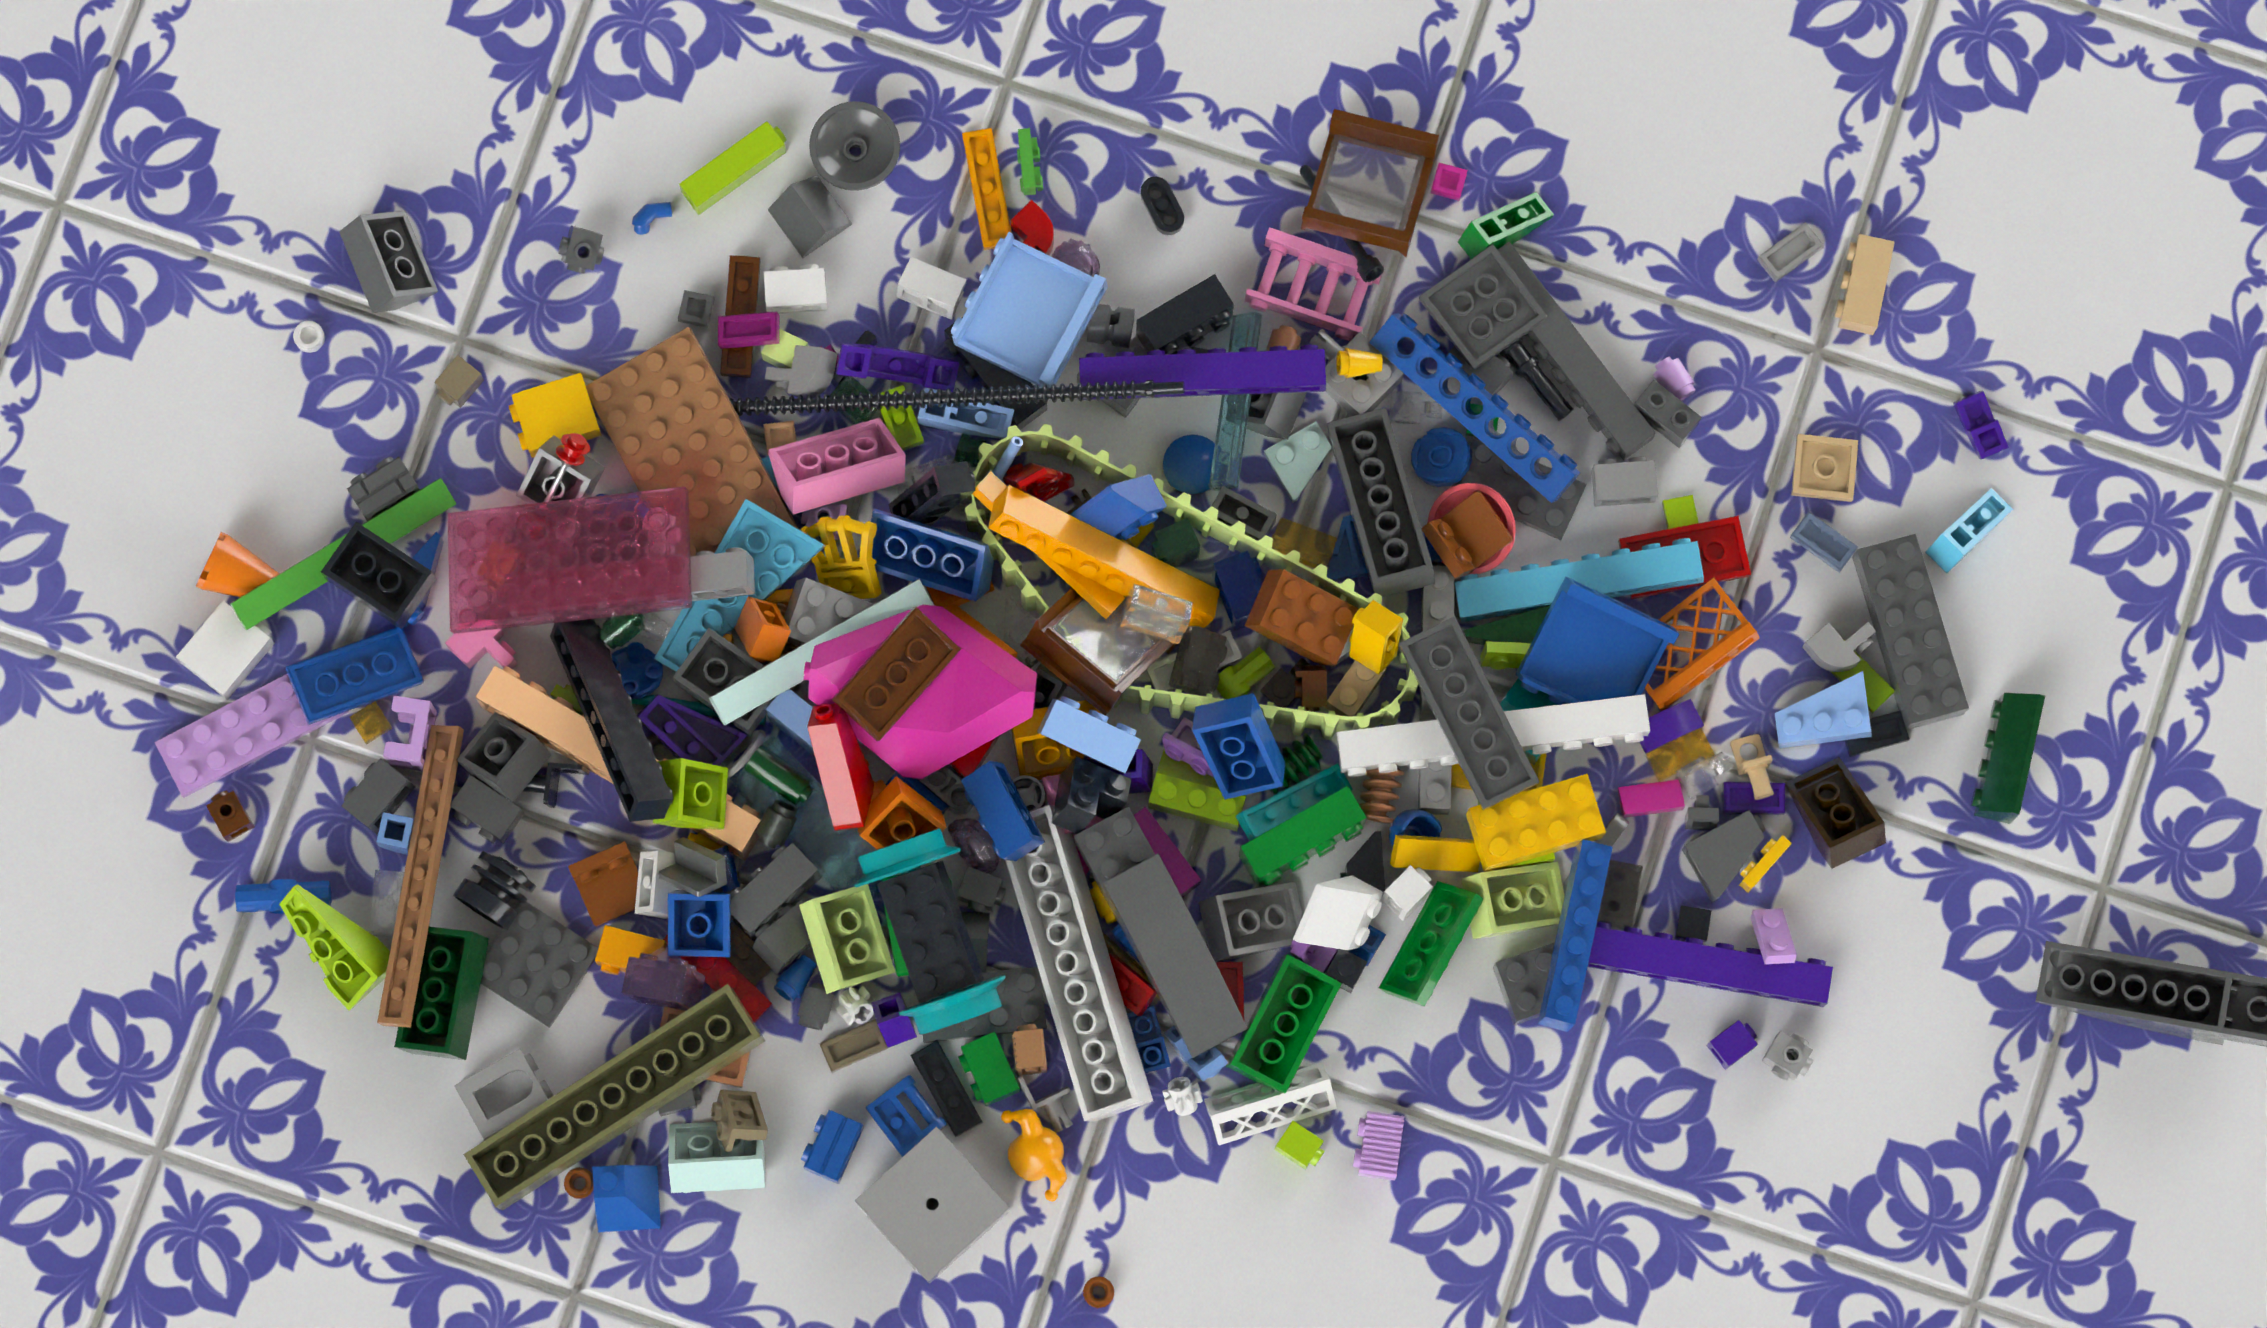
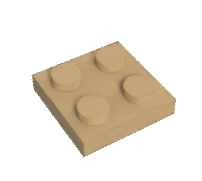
(1824, 467)

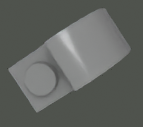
(810, 372)
(1834, 653)

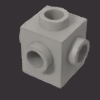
(1777, 1057)

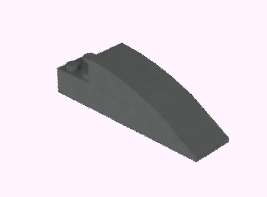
(1160, 931)
(2155, 994)

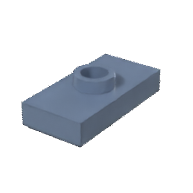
(1823, 542)

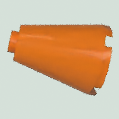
(233, 569)

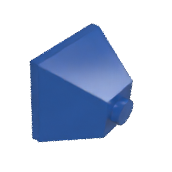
(626, 1197)

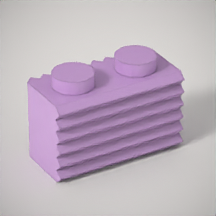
(1379, 1146)

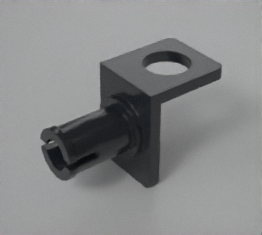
(549, 782)

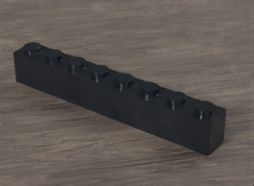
(612, 719)

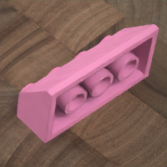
(837, 465)

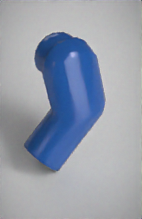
(648, 213)

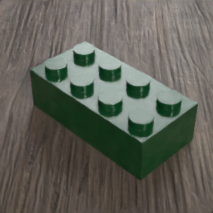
(445, 994)

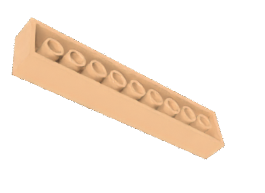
(568, 733)

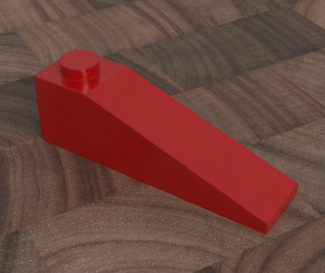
(1039, 480)

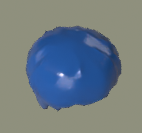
(1414, 823)

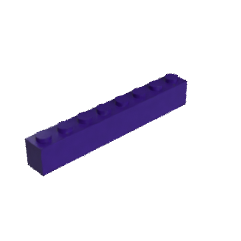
(1214, 371)
(1708, 965)

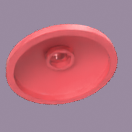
(1455, 495)

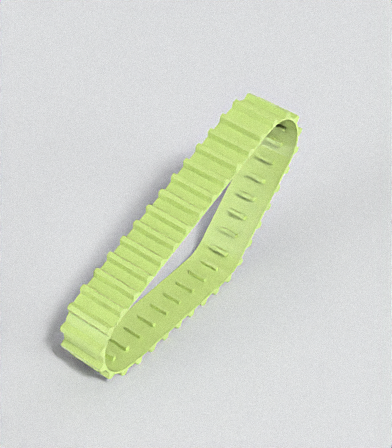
(1207, 523)

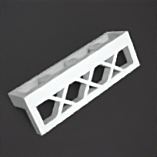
(1245, 1101)

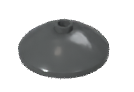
(850, 127)

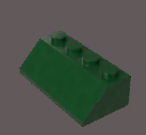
(2008, 756)

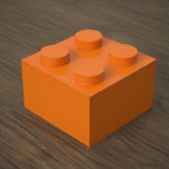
(899, 815)

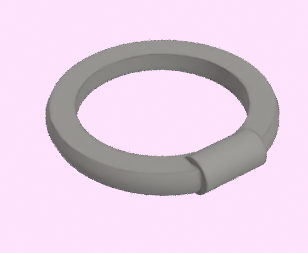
(753, 743)

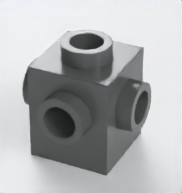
(577, 238)

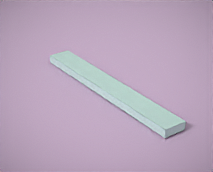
(789, 669)

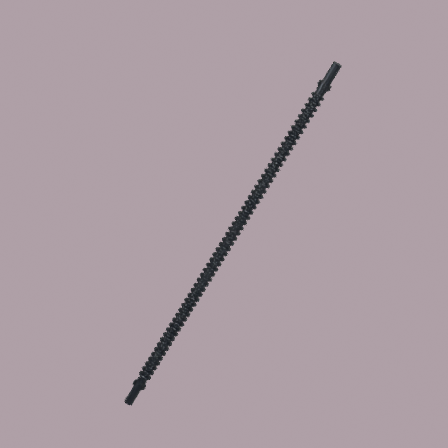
(957, 397)

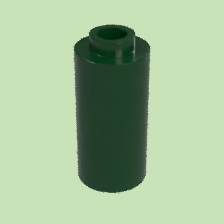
(780, 775)

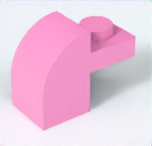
(474, 645)

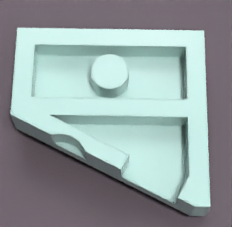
(1298, 458)

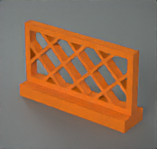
(1709, 660)

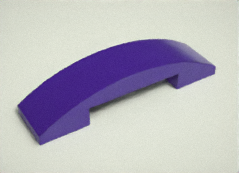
(897, 365)

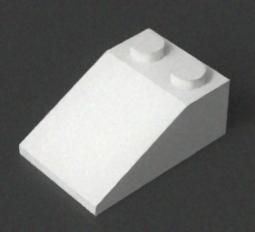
(1339, 914)

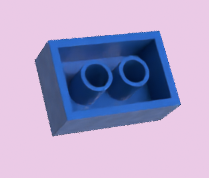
(1238, 746)

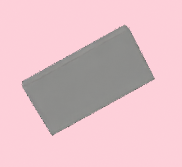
(1790, 252)

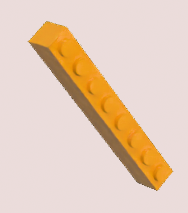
(1095, 552)

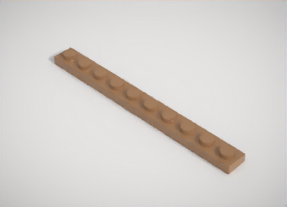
(420, 876)

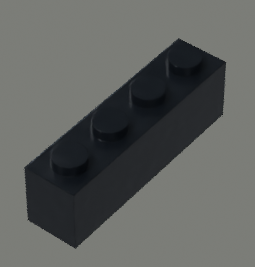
(992, 375)

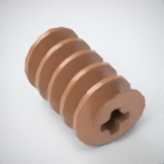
(1379, 795)

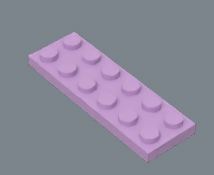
(235, 736)

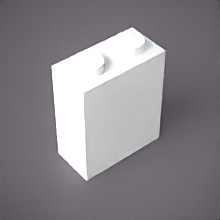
(224, 651)

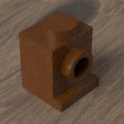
(1311, 686)

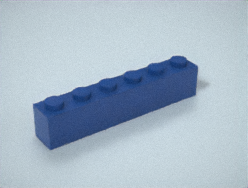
(1575, 935)

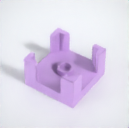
(422, 715)

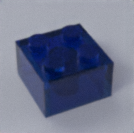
(1239, 585)

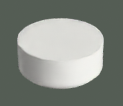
(309, 336)

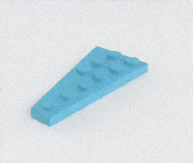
(777, 555)

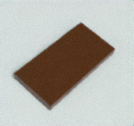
(896, 674)

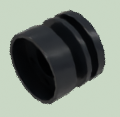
(494, 890)

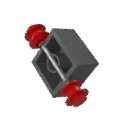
(561, 471)

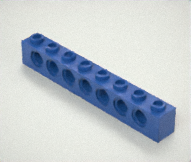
(1389, 343)

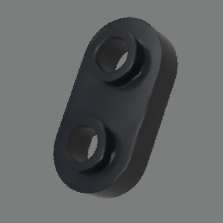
(1163, 206)

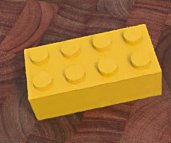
(1536, 823)

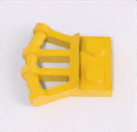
(853, 573)

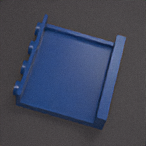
(1592, 648)

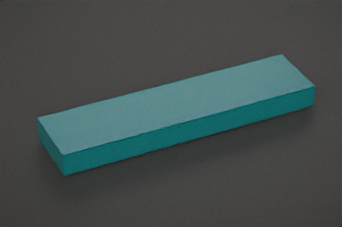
(1291, 801)

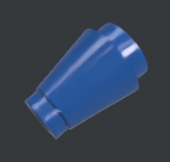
(795, 979)

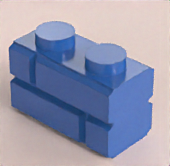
(832, 1147)

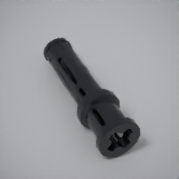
(1528, 367)

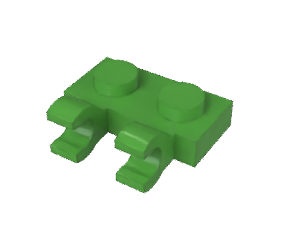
(1026, 153)

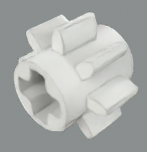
(856, 1005)
(1182, 1096)

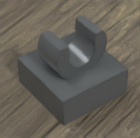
(1701, 816)

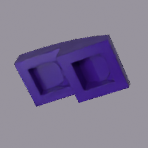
(1980, 425)
(1671, 725)

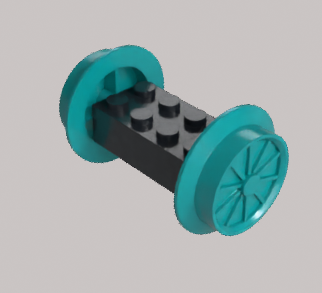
(930, 932)

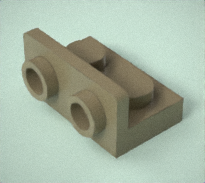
(738, 1117)

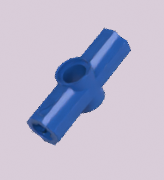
(268, 896)

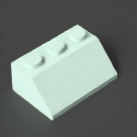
(701, 1164)

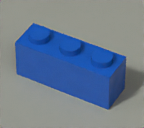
(1002, 811)

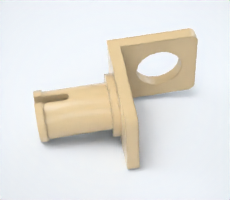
(1754, 768)

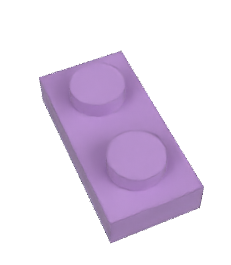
(1773, 936)

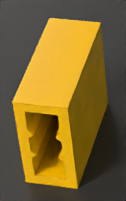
(554, 410)

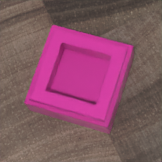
(1449, 181)

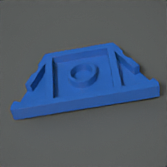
(1347, 554)

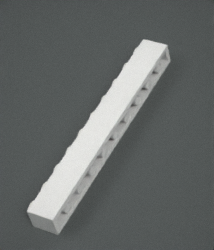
(1534, 727)

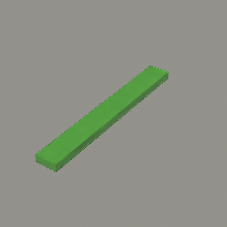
(307, 574)

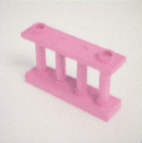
(1309, 254)

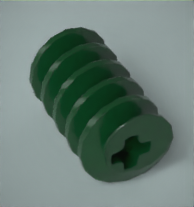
(1299, 760)

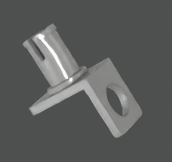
(1051, 1104)

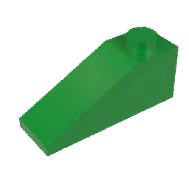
(1505, 225)

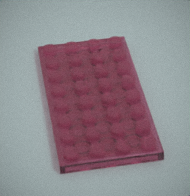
(569, 560)

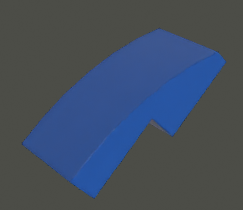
(1149, 1040)

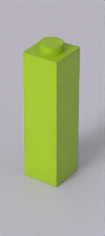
(733, 167)

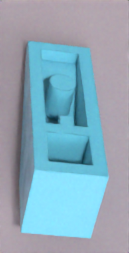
(1968, 530)

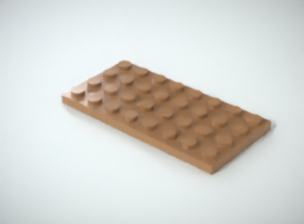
(683, 431)

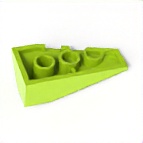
(345, 951)

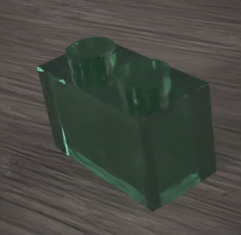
(1176, 544)

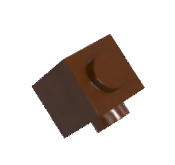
(229, 815)

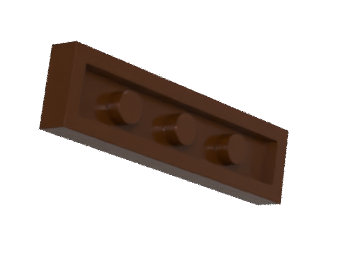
(740, 299)

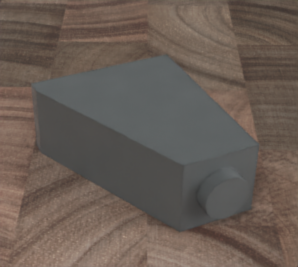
(1723, 852)

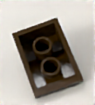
(1837, 812)

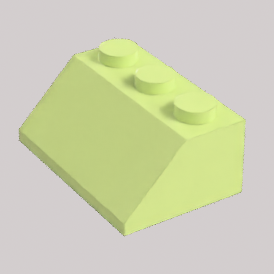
(846, 938)

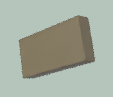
(853, 1046)

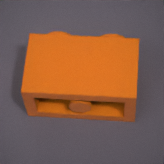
(762, 630)

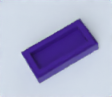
(1739, 798)

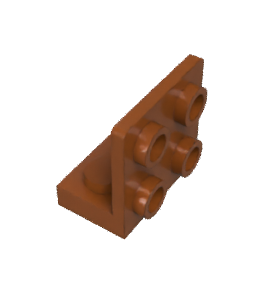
(1467, 535)
(607, 883)

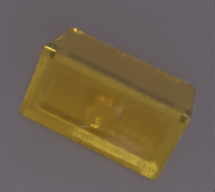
(1313, 545)

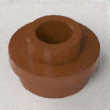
(570, 1178)
(1098, 1282)

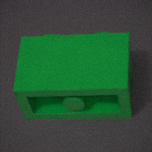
(989, 1069)

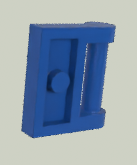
(897, 1122)

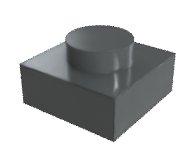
(696, 308)

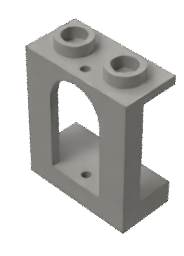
(513, 1062)

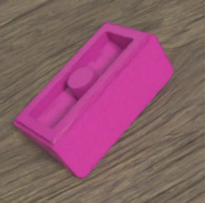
(1651, 798)

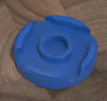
(1441, 457)

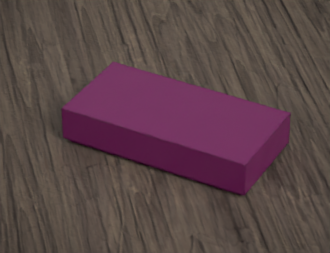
(748, 330)

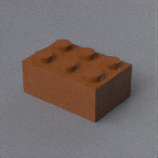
(1302, 617)

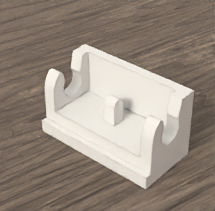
(931, 288)

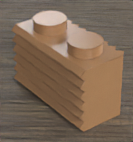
(1029, 1050)

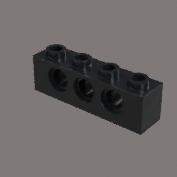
(935, 493)

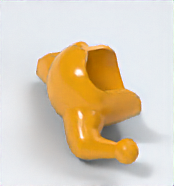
(1036, 1151)

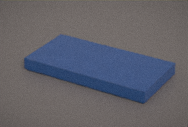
(354, 675)

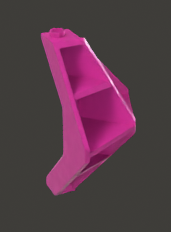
(962, 709)

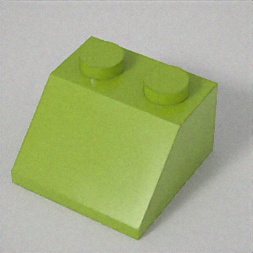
(697, 793)

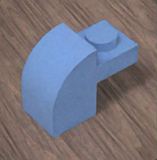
(395, 833)
(1204, 1065)

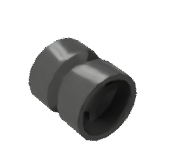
(1118, 334)

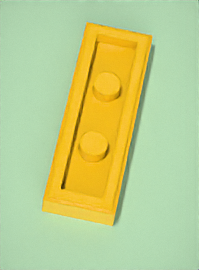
(1435, 853)

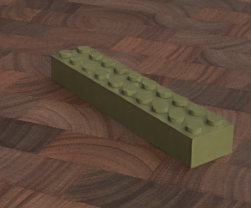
(614, 1097)

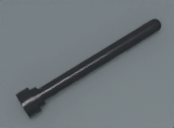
(1368, 266)

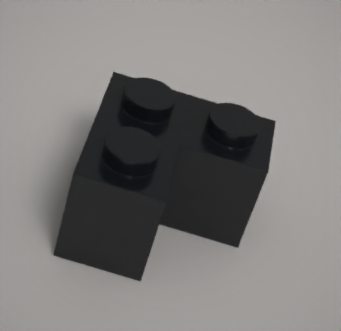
(1088, 792)

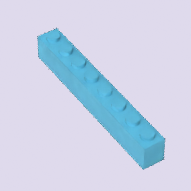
(1611, 575)

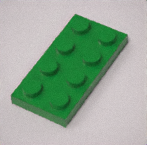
(1431, 943)

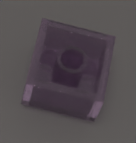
(663, 983)

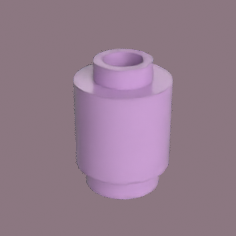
(1674, 378)

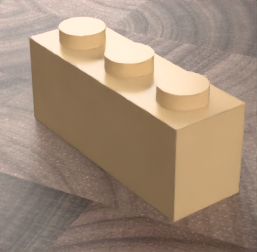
(1864, 284)

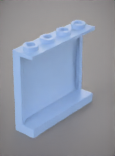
(1028, 312)

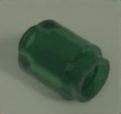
(621, 629)

